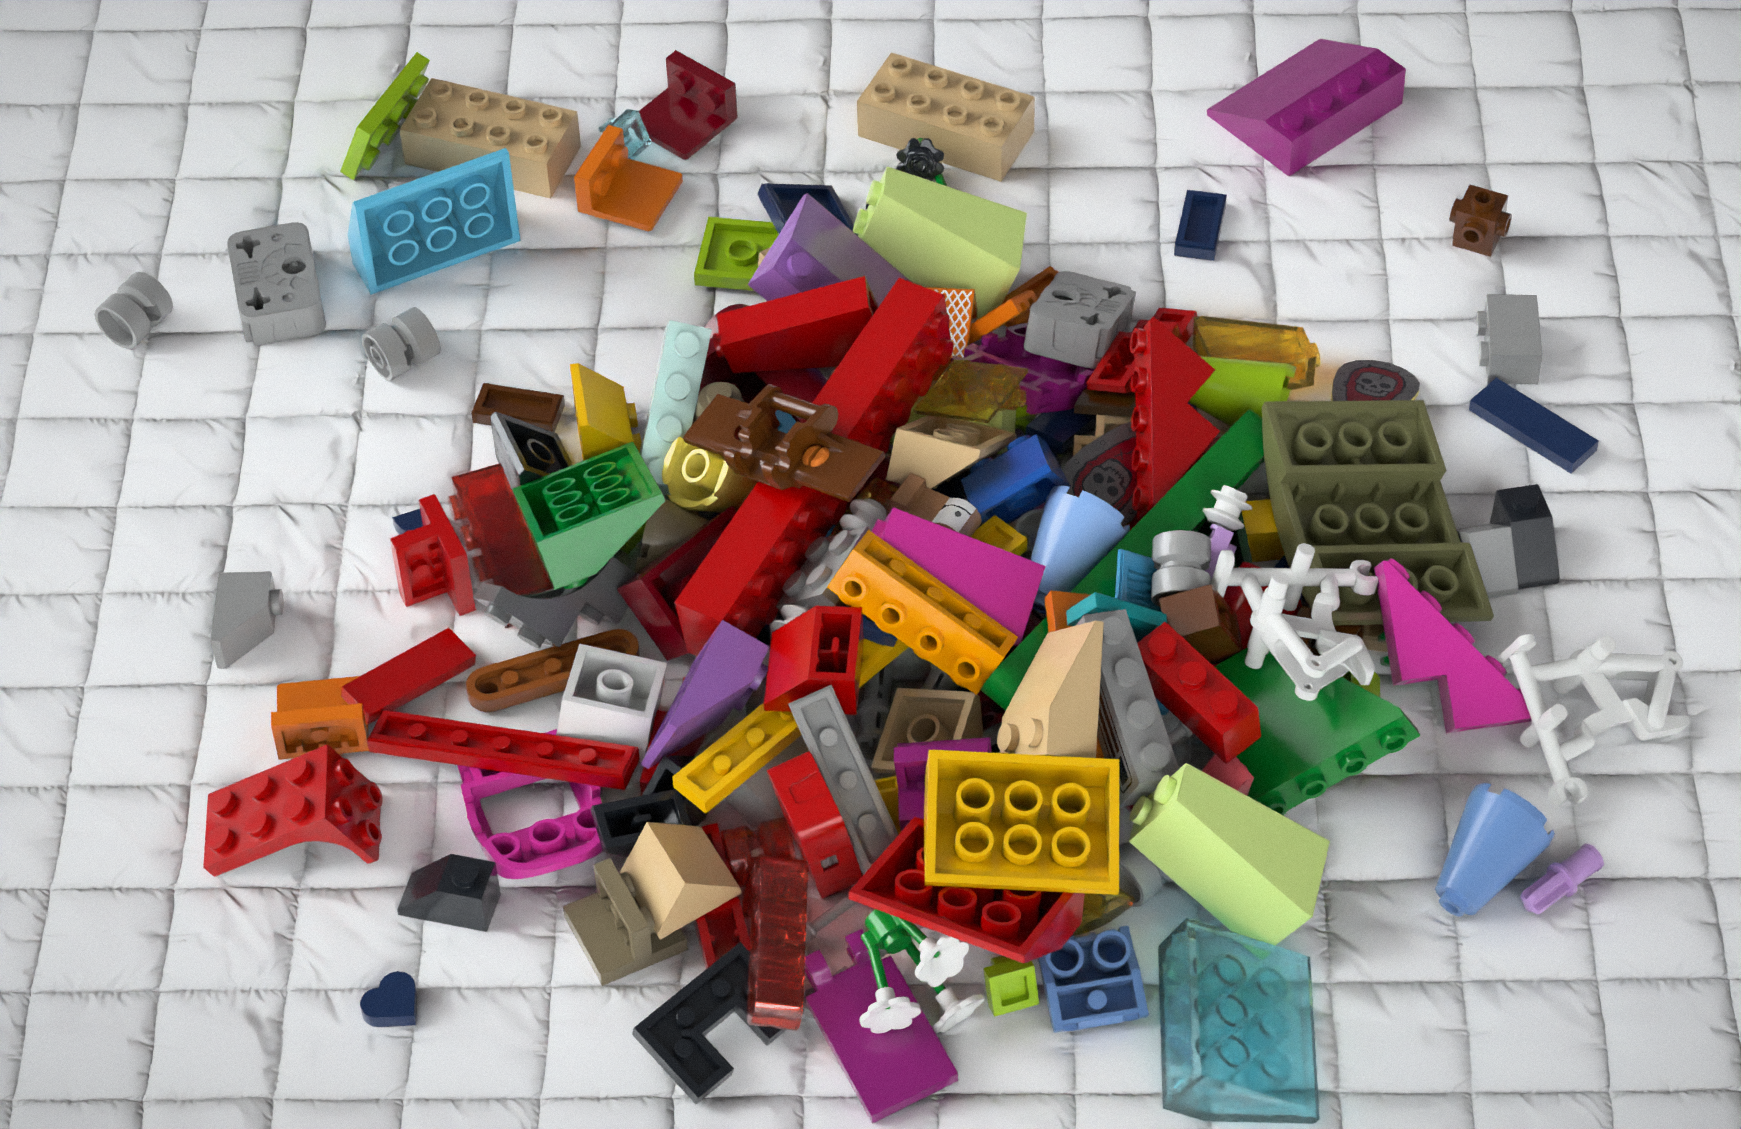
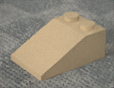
(1058, 697)

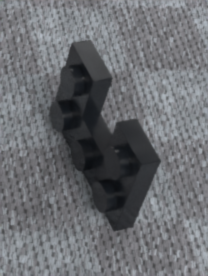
(679, 1026)

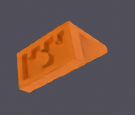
(623, 188)
(317, 715)

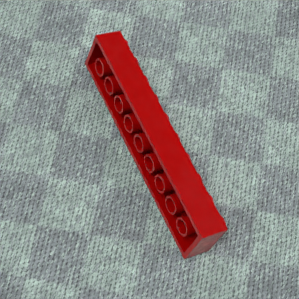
(774, 527)

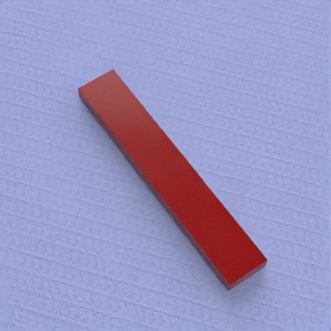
(504, 749)

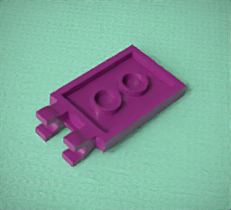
(883, 1068)

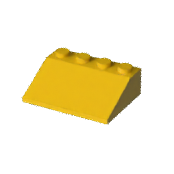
(1021, 822)

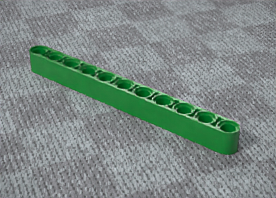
(1225, 463)

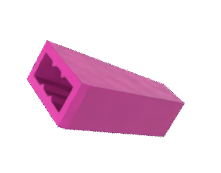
(980, 573)

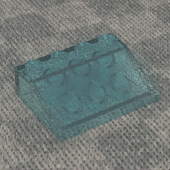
(1236, 1028)

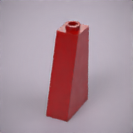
(797, 329)

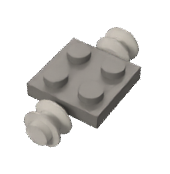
(824, 558)

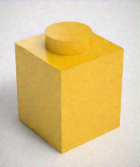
(1262, 531)

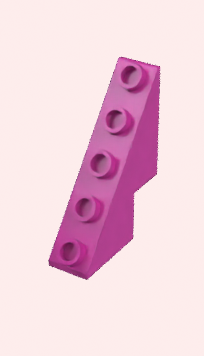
(1430, 648)

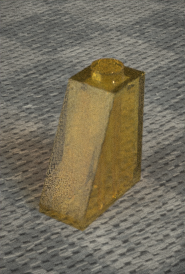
(1258, 343)

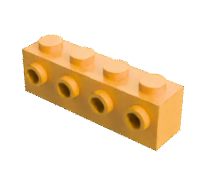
(922, 612)

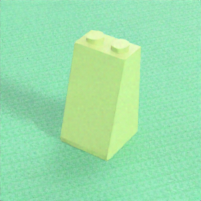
(943, 236)
(1231, 853)

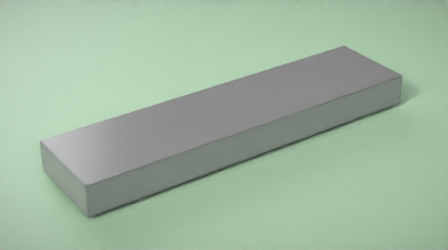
(845, 773)

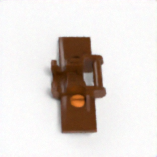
(779, 459)

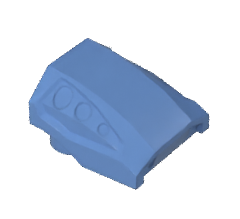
(1093, 982)

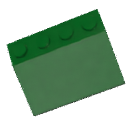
(588, 512)

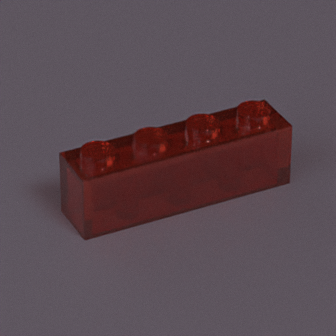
(496, 532)

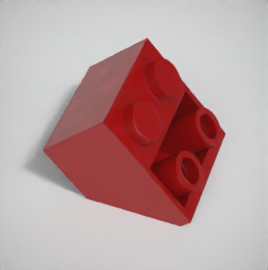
(816, 652)

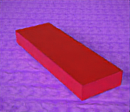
(409, 674)

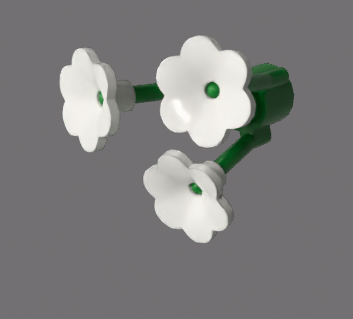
(934, 965)

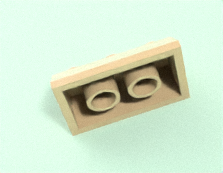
(942, 448)

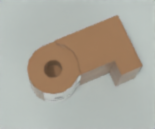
(935, 507)

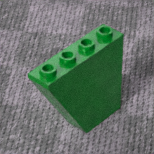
(1315, 741)

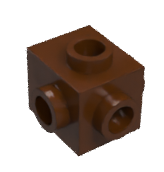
(1480, 220)

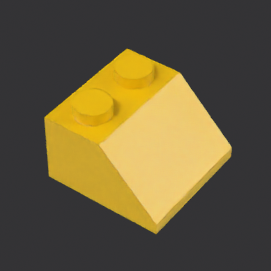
(602, 413)

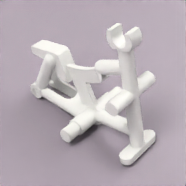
(1282, 632)
(1592, 668)

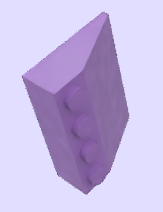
(819, 252)

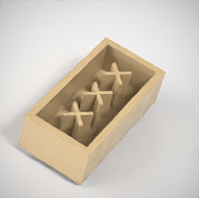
(967, 118)
(464, 122)

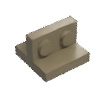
(615, 930)

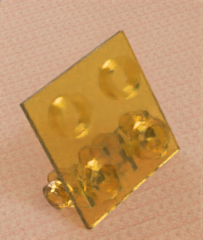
(974, 391)

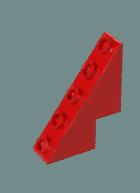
(1166, 426)

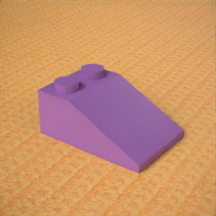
(715, 684)

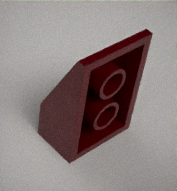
(659, 584)

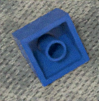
(1014, 480)

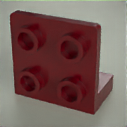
(691, 108)

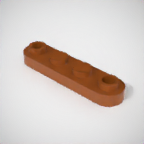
(538, 672)

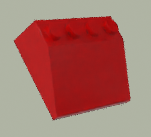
(999, 920)

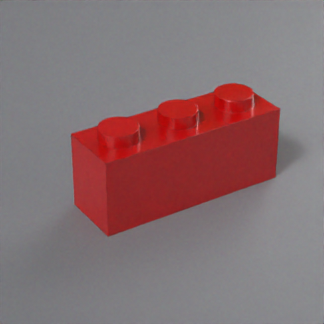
(1199, 694)

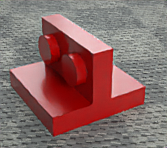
(432, 560)

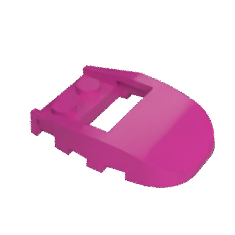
(545, 844)

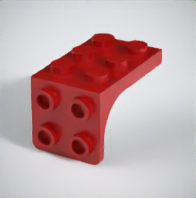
(290, 804)

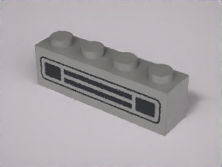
(1128, 712)

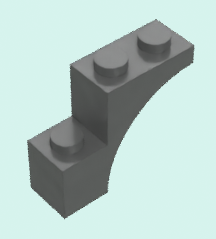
(551, 613)

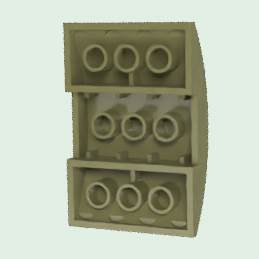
(1368, 488)

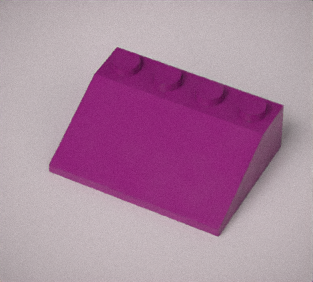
(1312, 102)

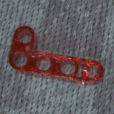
(778, 914)

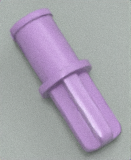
(1562, 879)

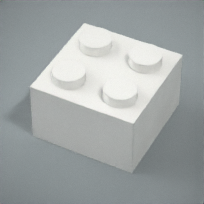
(612, 697)

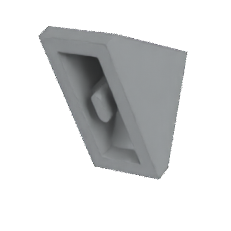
(1494, 556)

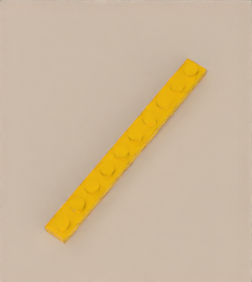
(767, 733)

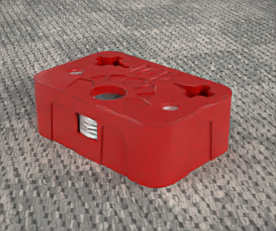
(815, 824)

